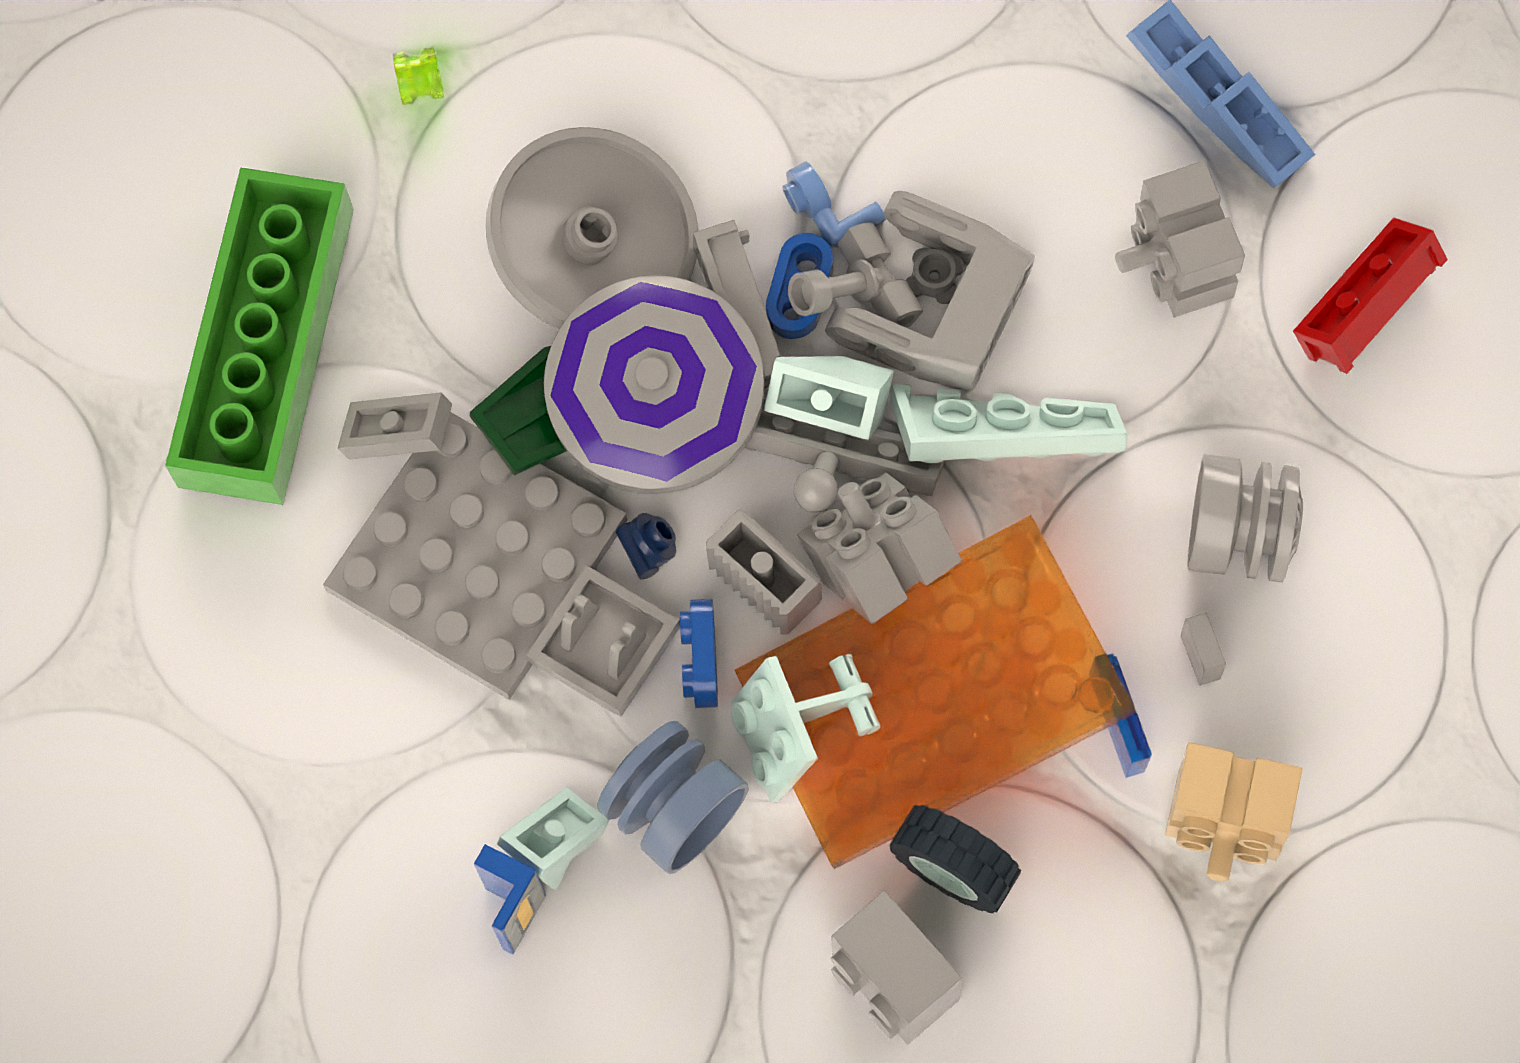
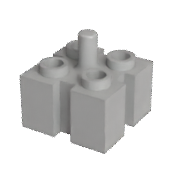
(1186, 239)
(878, 545)

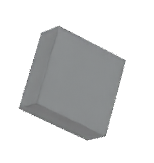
(1203, 649)

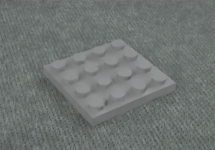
(473, 555)

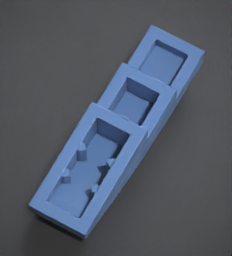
(1220, 96)

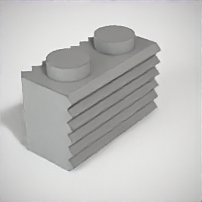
(763, 571)

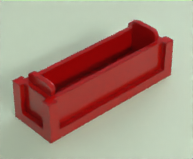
(1369, 293)

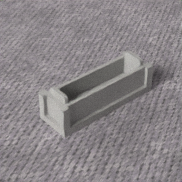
(730, 276)

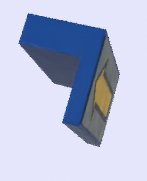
(518, 887)

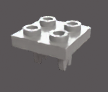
(603, 640)

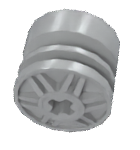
(1244, 518)

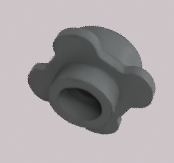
(937, 261)

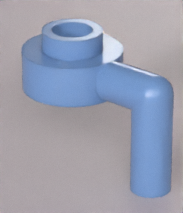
(808, 194)

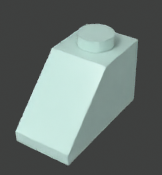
(830, 393)

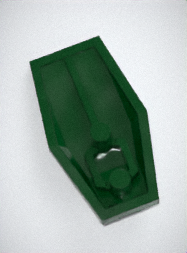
(517, 418)

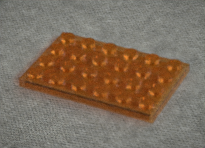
(966, 685)

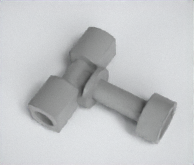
(865, 281)

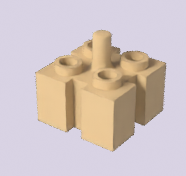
(1234, 805)

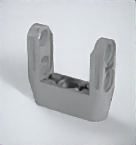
(975, 313)

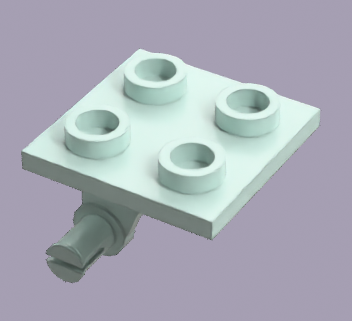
(775, 723)

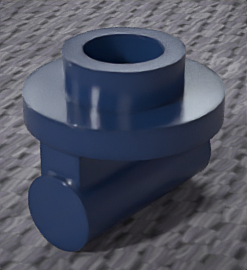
(648, 543)

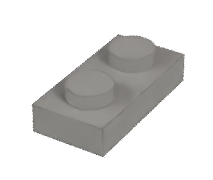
(395, 426)

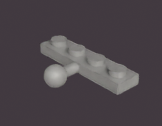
(835, 451)

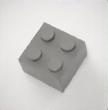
(894, 969)

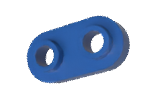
(795, 250)
(700, 677)

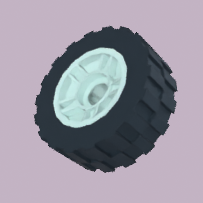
(955, 858)

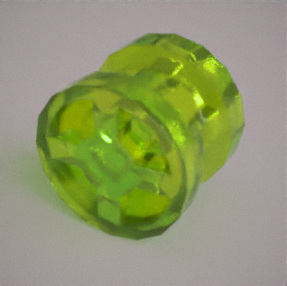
(418, 75)

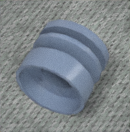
(662, 788)

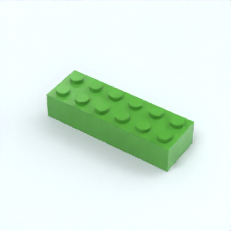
(260, 336)

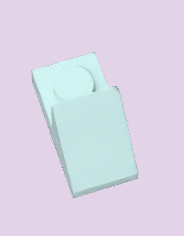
(554, 835)

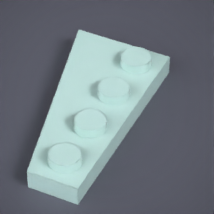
(1004, 427)

